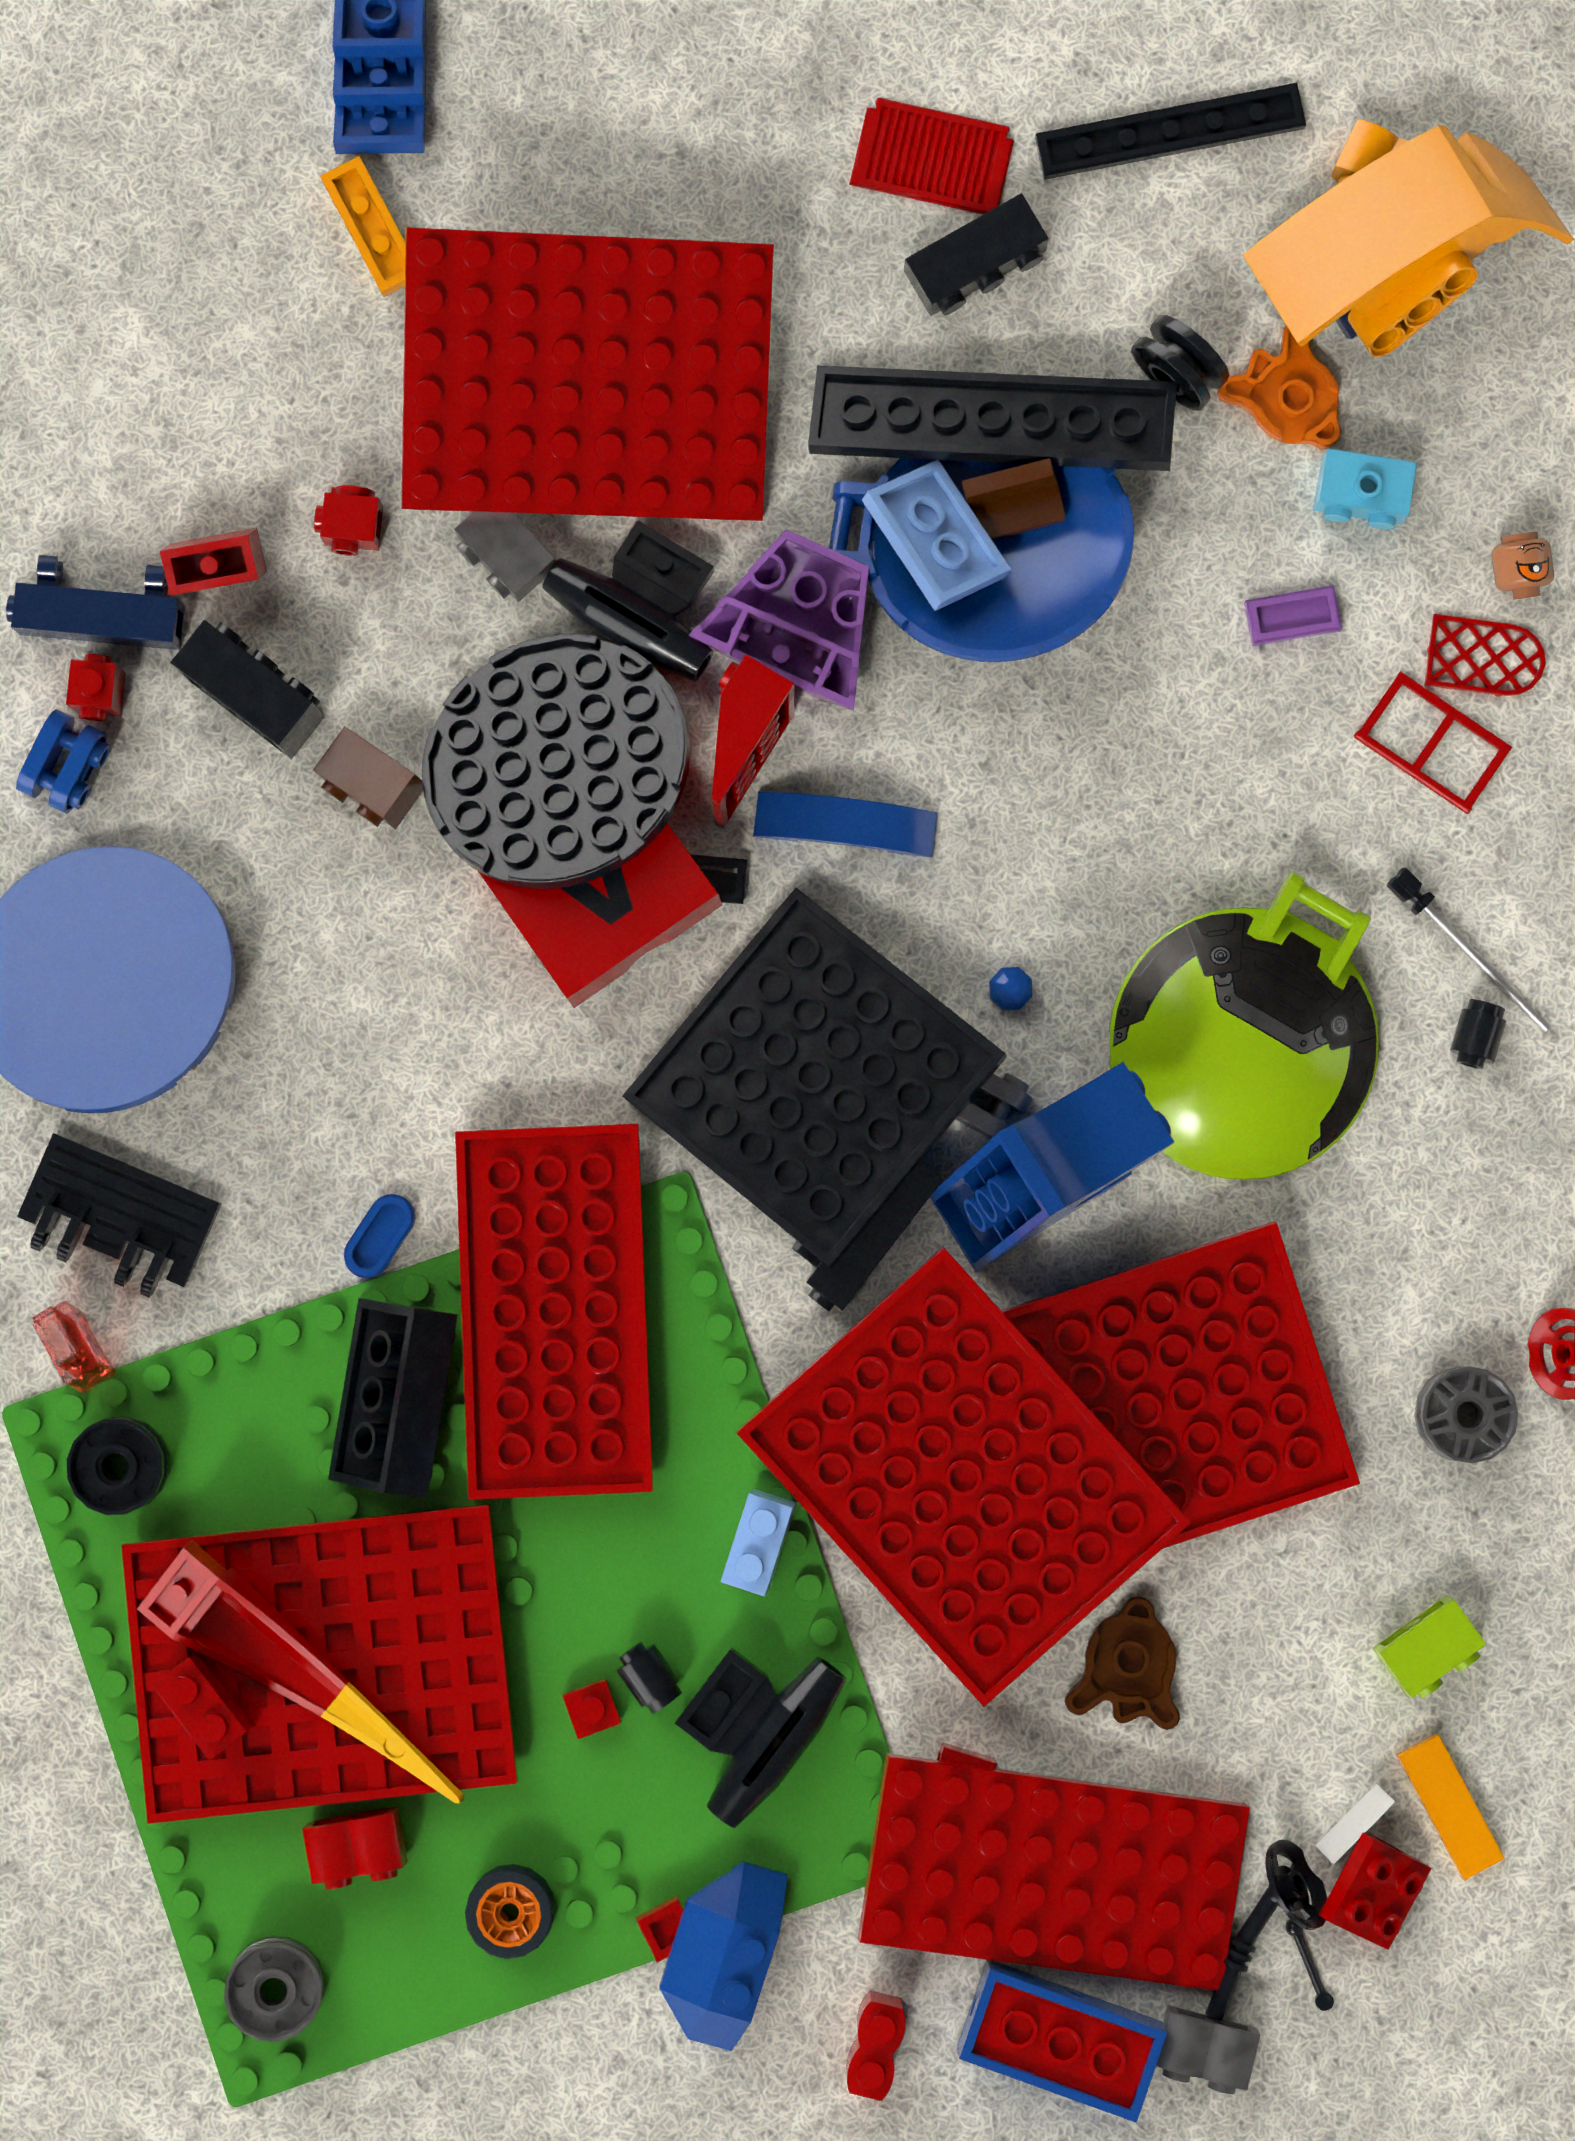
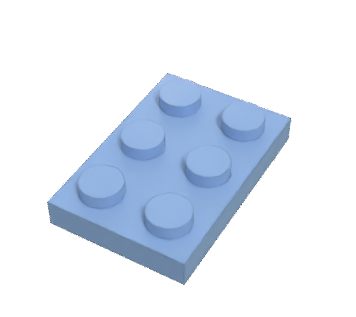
(936, 535)

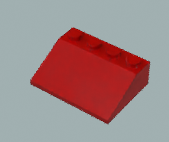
(752, 718)

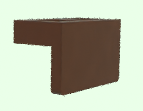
(1016, 499)

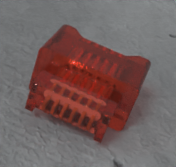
(72, 1346)

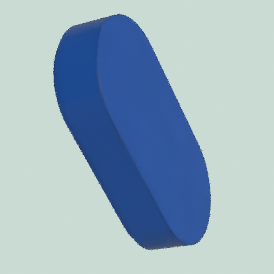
(379, 1236)

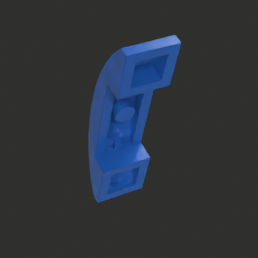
(845, 822)

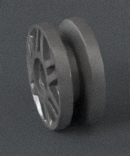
(1494, 1418)
(266, 2017)

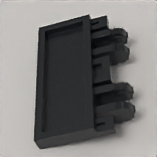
(120, 1207)

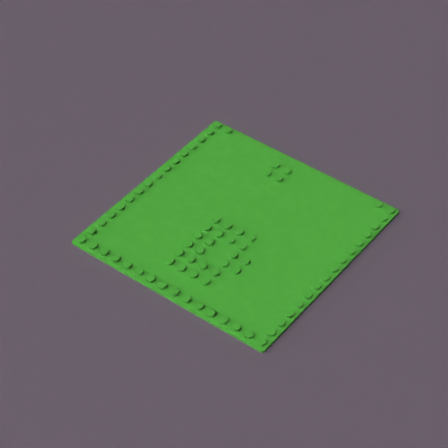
(580, 1583)

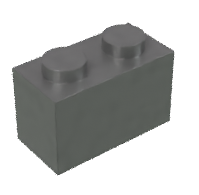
(506, 550)

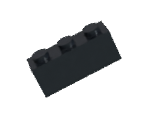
(977, 256)

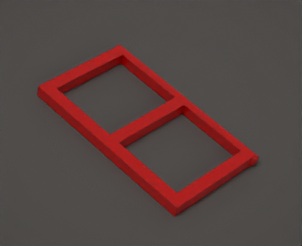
(1451, 715)

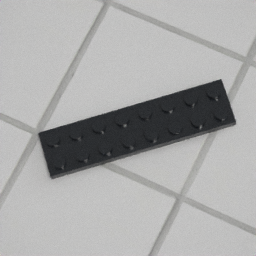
(993, 417)

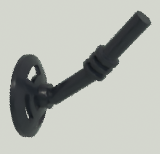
(1287, 1890)

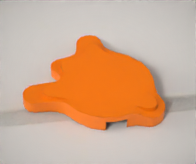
(1288, 395)

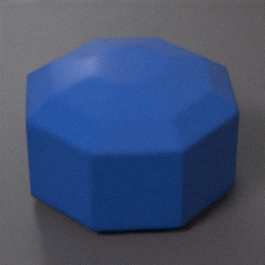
(1010, 988)

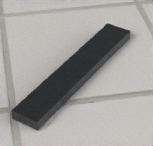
(1170, 131)

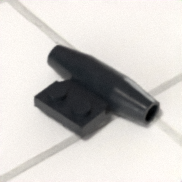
(638, 605)
(761, 1730)

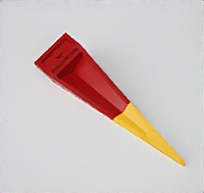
(233, 1624)

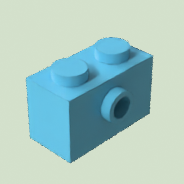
(1364, 488)

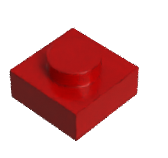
(592, 1708)
(660, 1927)

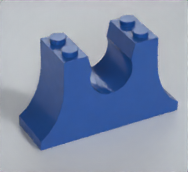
(1050, 1165)

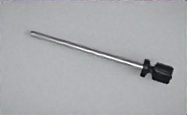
(1407, 888)

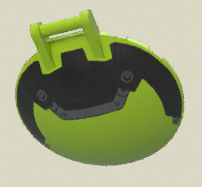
(1251, 1034)

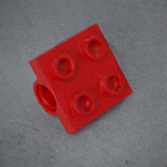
(1375, 1891)

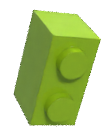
(1430, 1648)

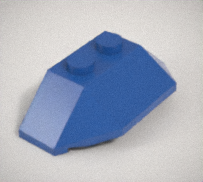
(724, 1953)

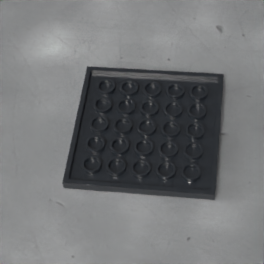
(814, 1077)

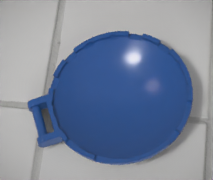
(1057, 578)

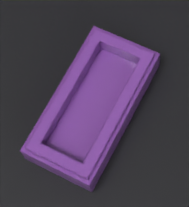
(1293, 615)

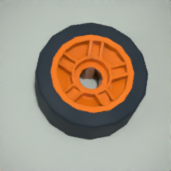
(491, 1926)

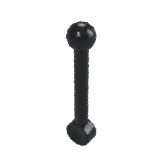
(1323, 1999)

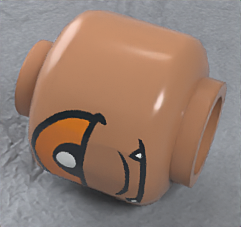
(1522, 564)

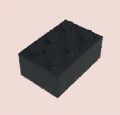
(249, 687)

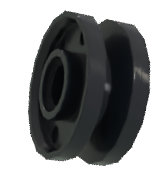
(1181, 357)
(90, 1472)

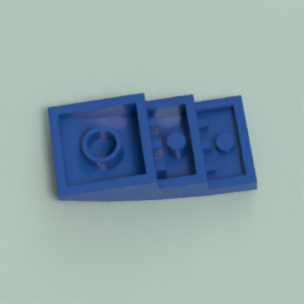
(379, 76)

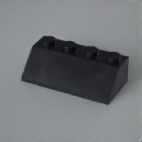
(392, 1398)

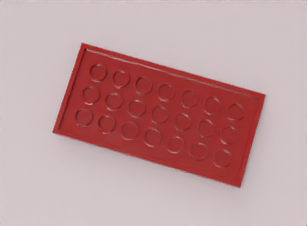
(553, 1311)
(1053, 1872)

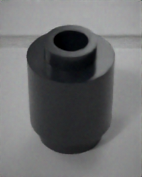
(1478, 1034)
(649, 1677)

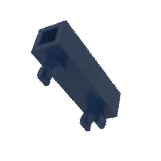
(96, 614)

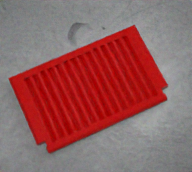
(932, 156)

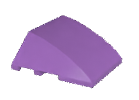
(797, 616)

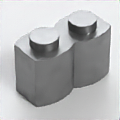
(1208, 2050)

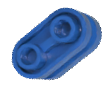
(86, 752)

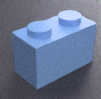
(758, 1542)

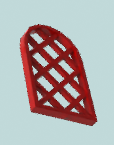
(1468, 623)

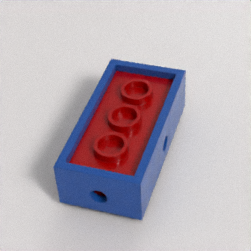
(1061, 2040)

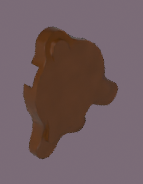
(1130, 1665)

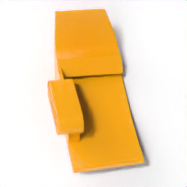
(1398, 238)

